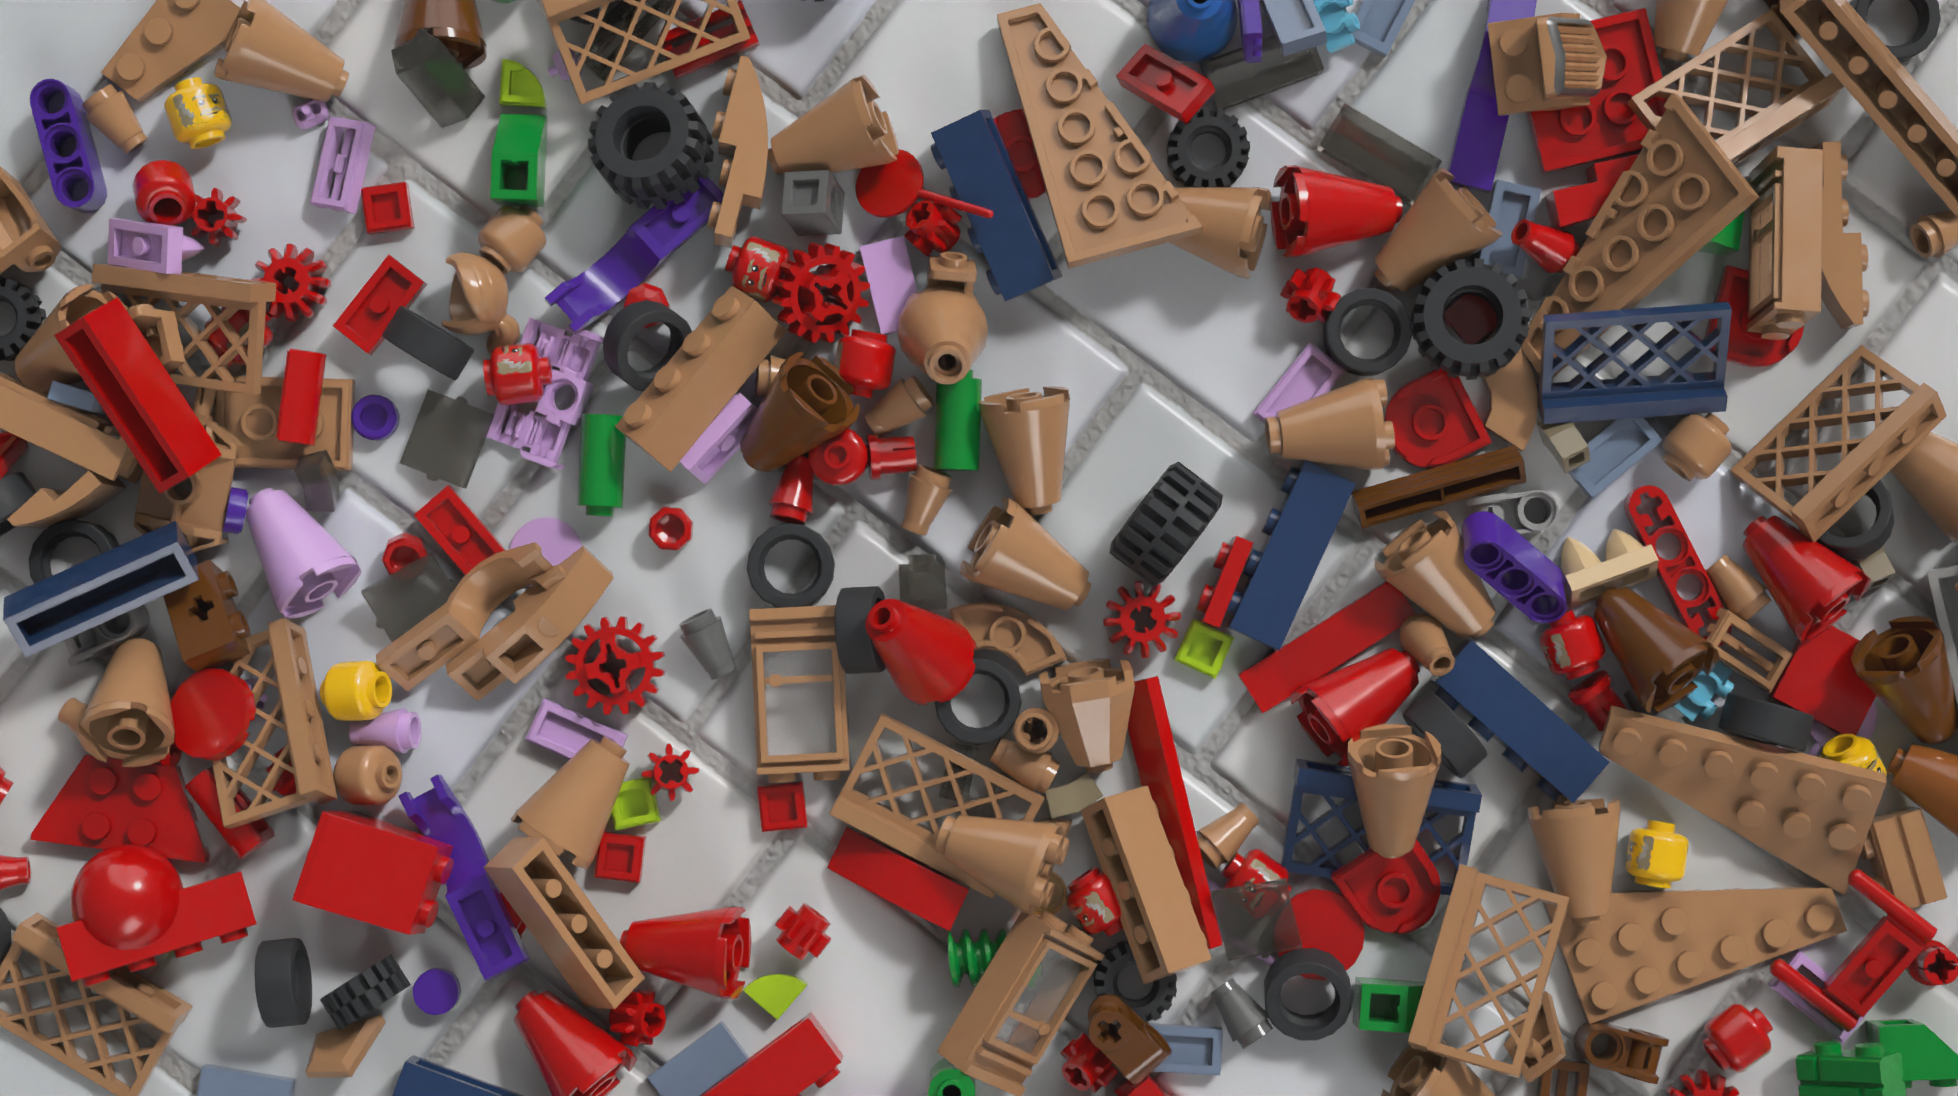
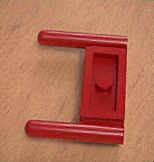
(1871, 965)

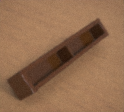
(1439, 486)

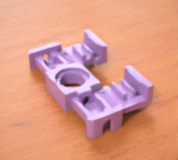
(548, 433)

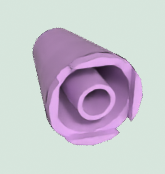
(297, 554)

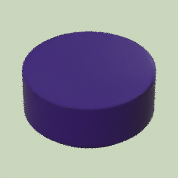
(375, 417)
(236, 510)
(436, 991)

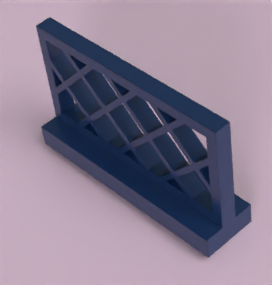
(1632, 392)
(1336, 781)

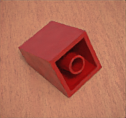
(374, 872)

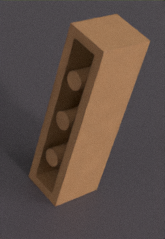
(701, 378)
(1146, 884)
(564, 922)

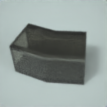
(318, 481)
(964, 782)

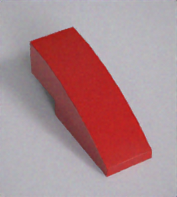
(1582, 202)
(898, 878)

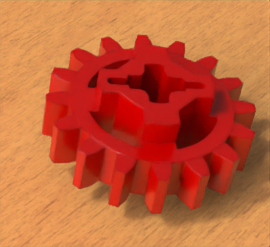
(836, 281)
(618, 687)

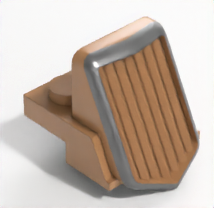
(1545, 63)

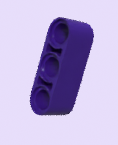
(52, 131)
(1513, 567)

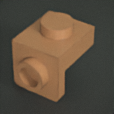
(951, 270)
(161, 333)

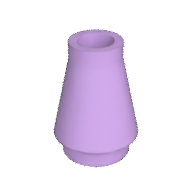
(393, 729)

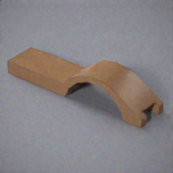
(461, 619)

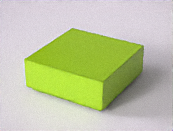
(1203, 648)
(635, 804)

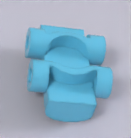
(1337, 23)
(1699, 700)

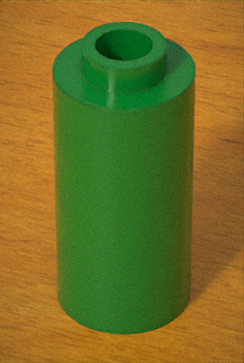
(958, 425)
(601, 464)
(947, 1074)

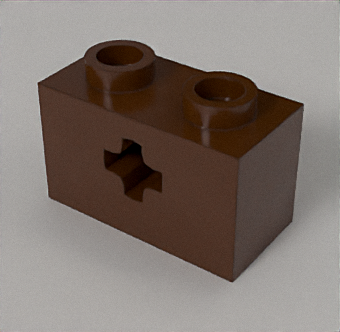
(207, 620)

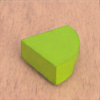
(520, 87)
(775, 992)

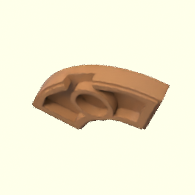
(1512, 401)
(1010, 632)

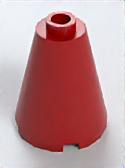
(1328, 210)
(1802, 575)
(921, 650)
(1355, 699)
(694, 949)
(570, 1048)

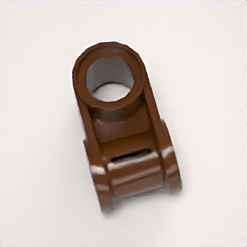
(1131, 1043)
(1628, 1051)

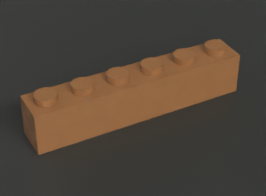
(1881, 89)

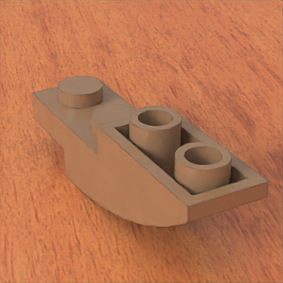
(744, 137)
(1842, 253)
(534, 629)

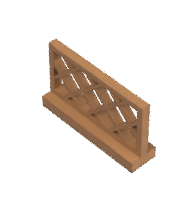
(561, 10)
(1765, 123)
(211, 292)
(1869, 456)
(302, 725)
(906, 833)
(1448, 962)
(127, 990)

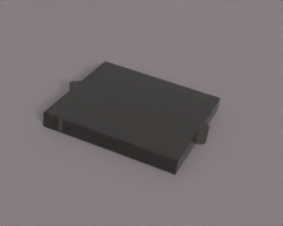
(447, 438)
(408, 595)
(1256, 919)

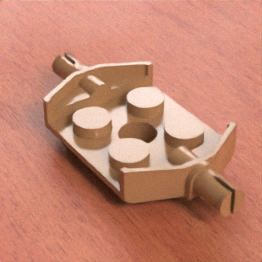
(204, 510)

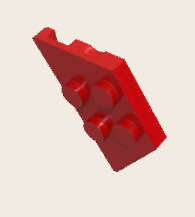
(123, 806)

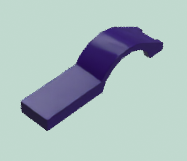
(1480, 128)
(634, 256)
(469, 888)

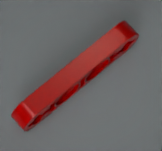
(1683, 563)

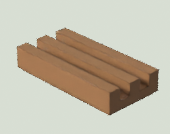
(1719, 633)

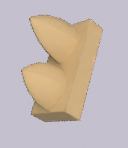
(1588, 577)

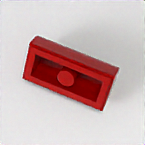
(301, 397)
(241, 839)

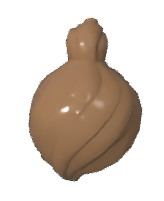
(480, 301)

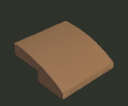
(54, 506)

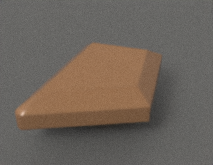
(1546, 1042)
(341, 1052)

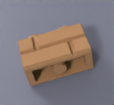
(1904, 857)

